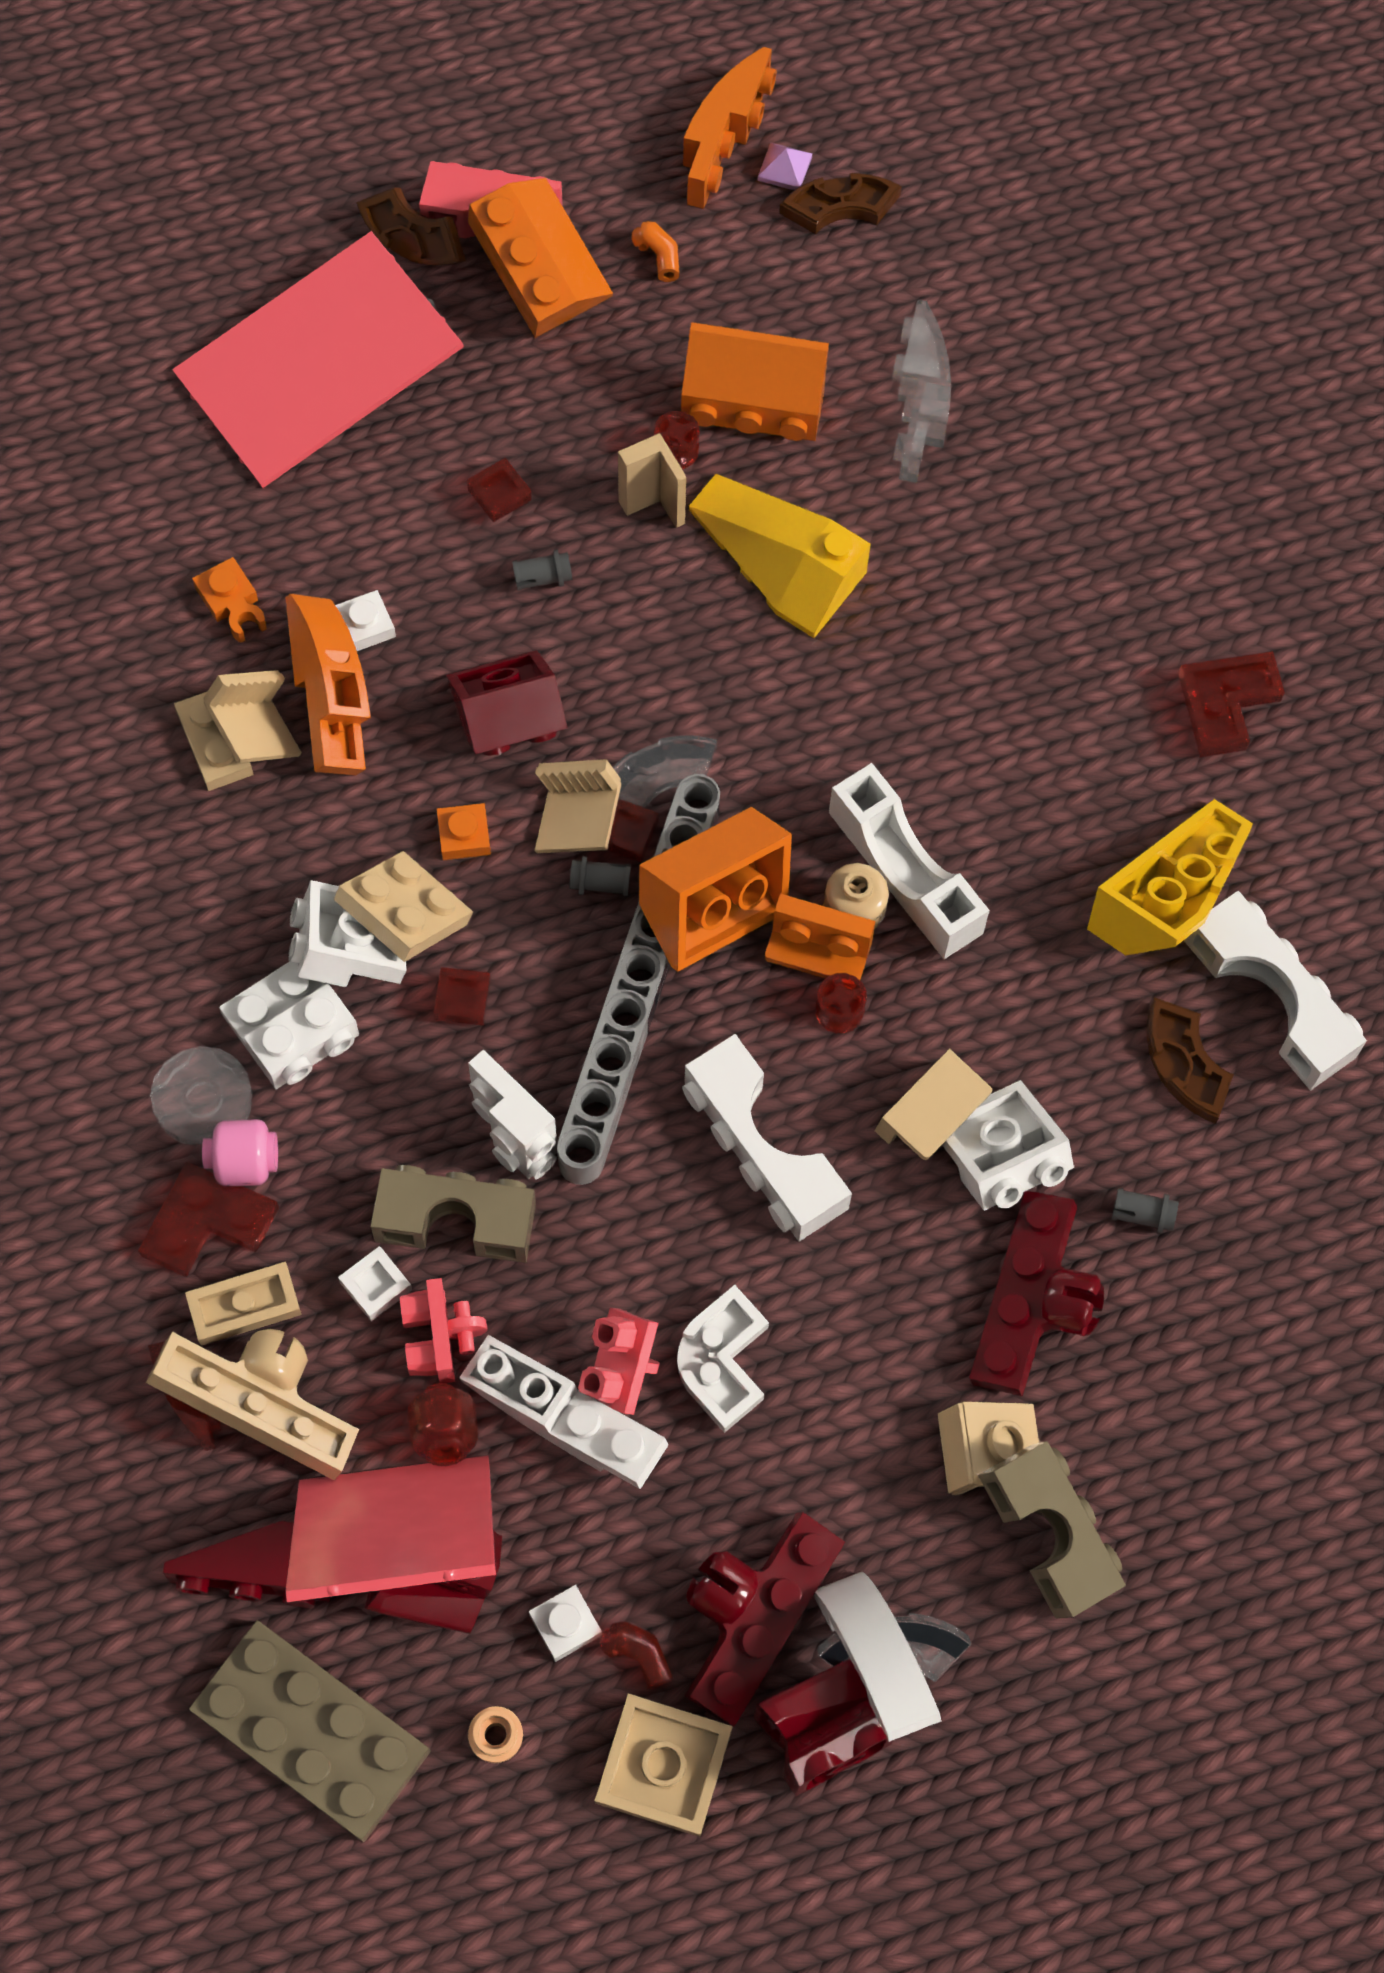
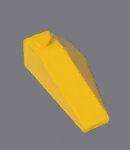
(791, 554)
(1171, 884)

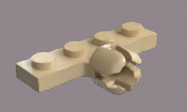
(256, 1397)

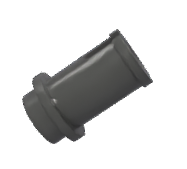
(542, 570)
(599, 877)
(1145, 1210)

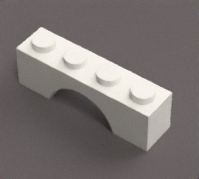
(934, 899)
(1242, 943)
(801, 1189)

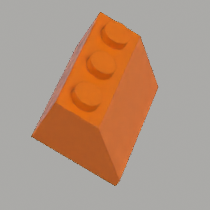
(537, 253)
(754, 381)
(715, 886)

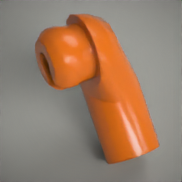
(664, 246)

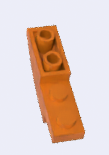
(722, 120)
(334, 683)

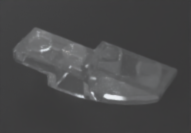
(923, 388)

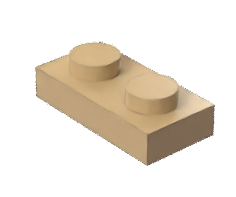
(208, 745)
(243, 1303)

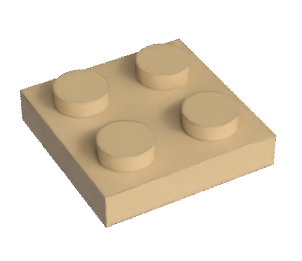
(403, 906)
(663, 1765)

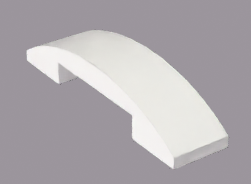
(879, 1654)

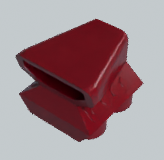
(440, 1604)
(822, 1726)

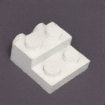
(335, 944)
(290, 1024)
(519, 1125)
(1009, 1148)

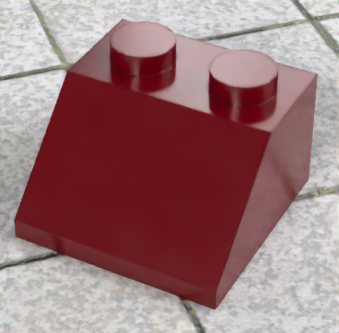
(508, 703)

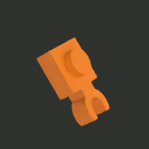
(230, 595)

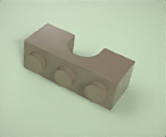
(412, 1201)
(1080, 1566)

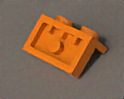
(818, 939)

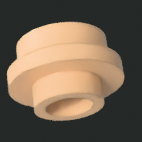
(495, 1717)

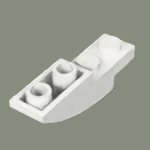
(562, 1413)

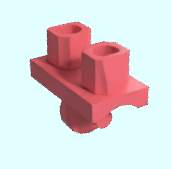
(435, 1355)
(621, 1360)

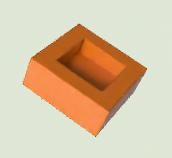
(463, 831)

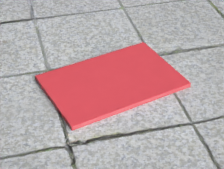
(317, 359)
(391, 1529)

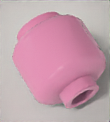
(241, 1152)

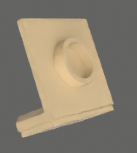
(248, 717)
(577, 805)
(982, 1436)

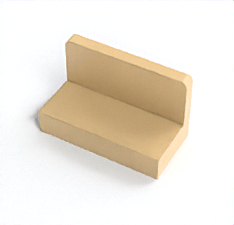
(651, 475)
(935, 1106)

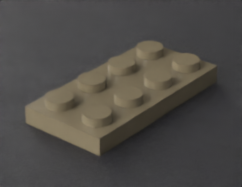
(310, 1730)

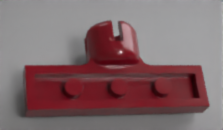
(1034, 1295)
(755, 1612)

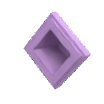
(784, 166)

